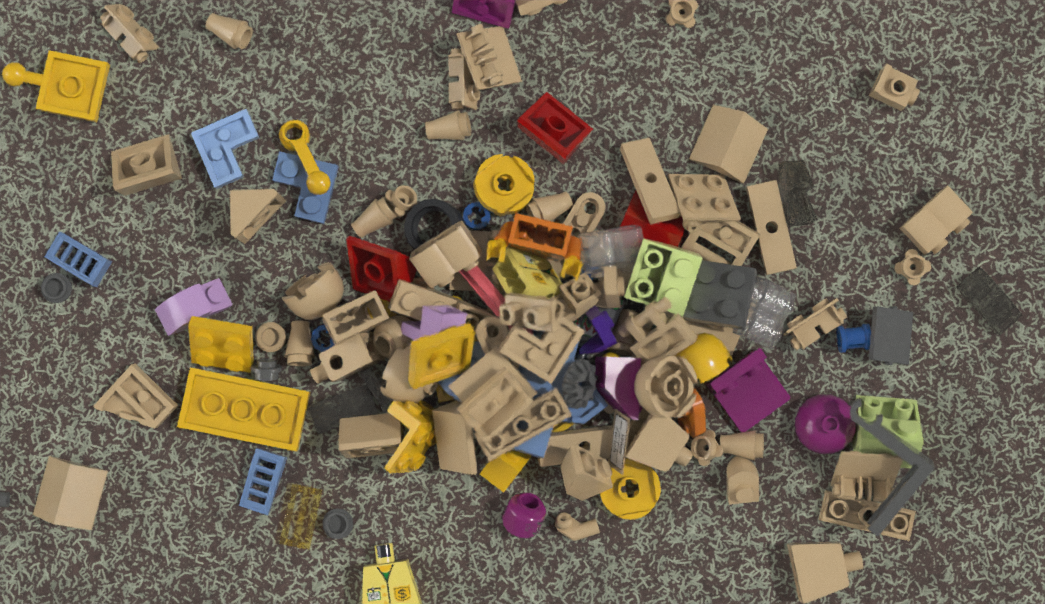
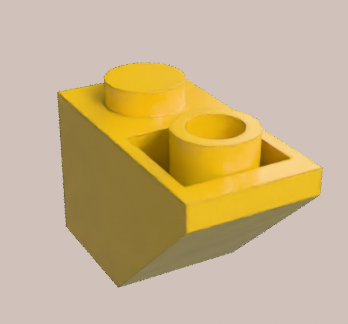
(504, 468)

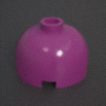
(824, 424)

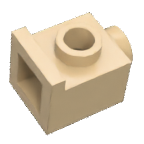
(884, 88)

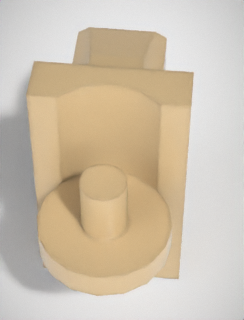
(529, 312)

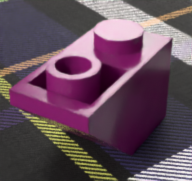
(617, 382)

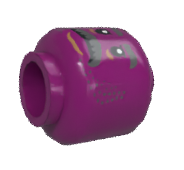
(524, 515)

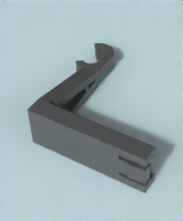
(920, 469)

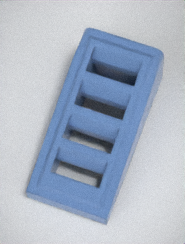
(96, 273)
(255, 466)

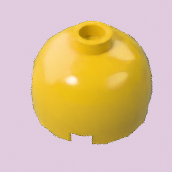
(707, 356)

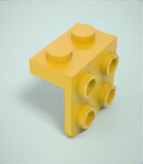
(411, 451)

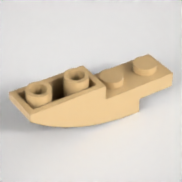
(411, 298)

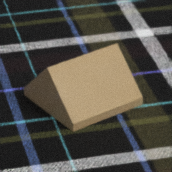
(729, 142)
(144, 165)
(252, 210)
(369, 435)
(454, 440)
(70, 493)

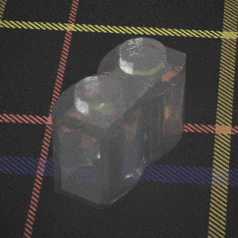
(610, 248)
(767, 313)

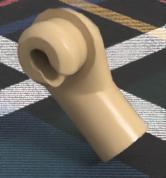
(573, 529)

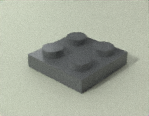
(721, 295)

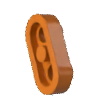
(694, 420)

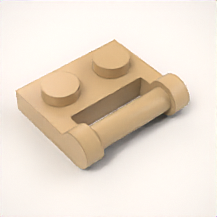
(728, 235)

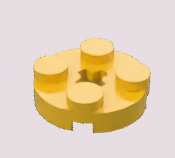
(502, 201)
(643, 499)

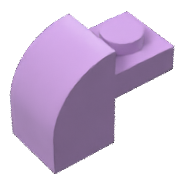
(194, 301)
(434, 320)

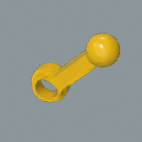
(317, 181)

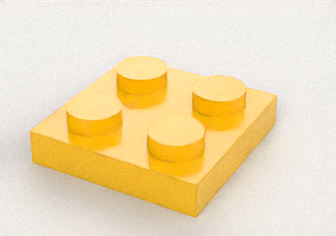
(221, 344)
(440, 355)

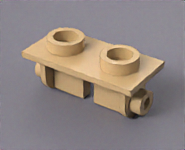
(118, 22)
(464, 91)
(804, 329)

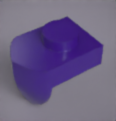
(604, 337)

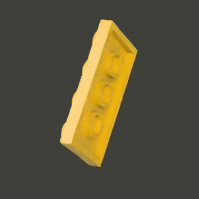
(243, 409)

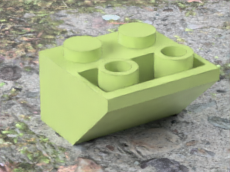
(663, 272)
(899, 416)

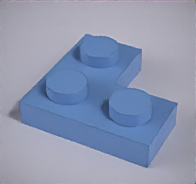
(291, 172)

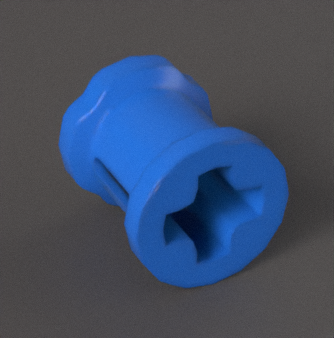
(853, 337)

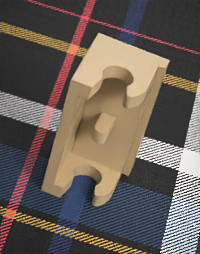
(495, 404)

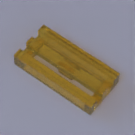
(312, 520)

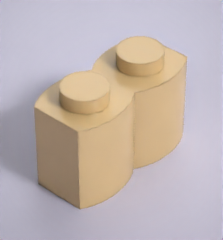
(936, 221)
(446, 255)

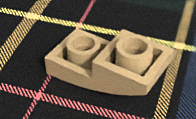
(576, 297)

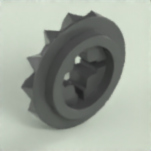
(577, 395)

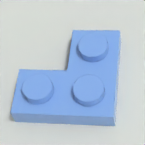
(217, 143)

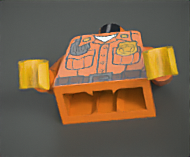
(541, 239)

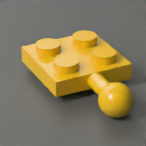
(68, 86)

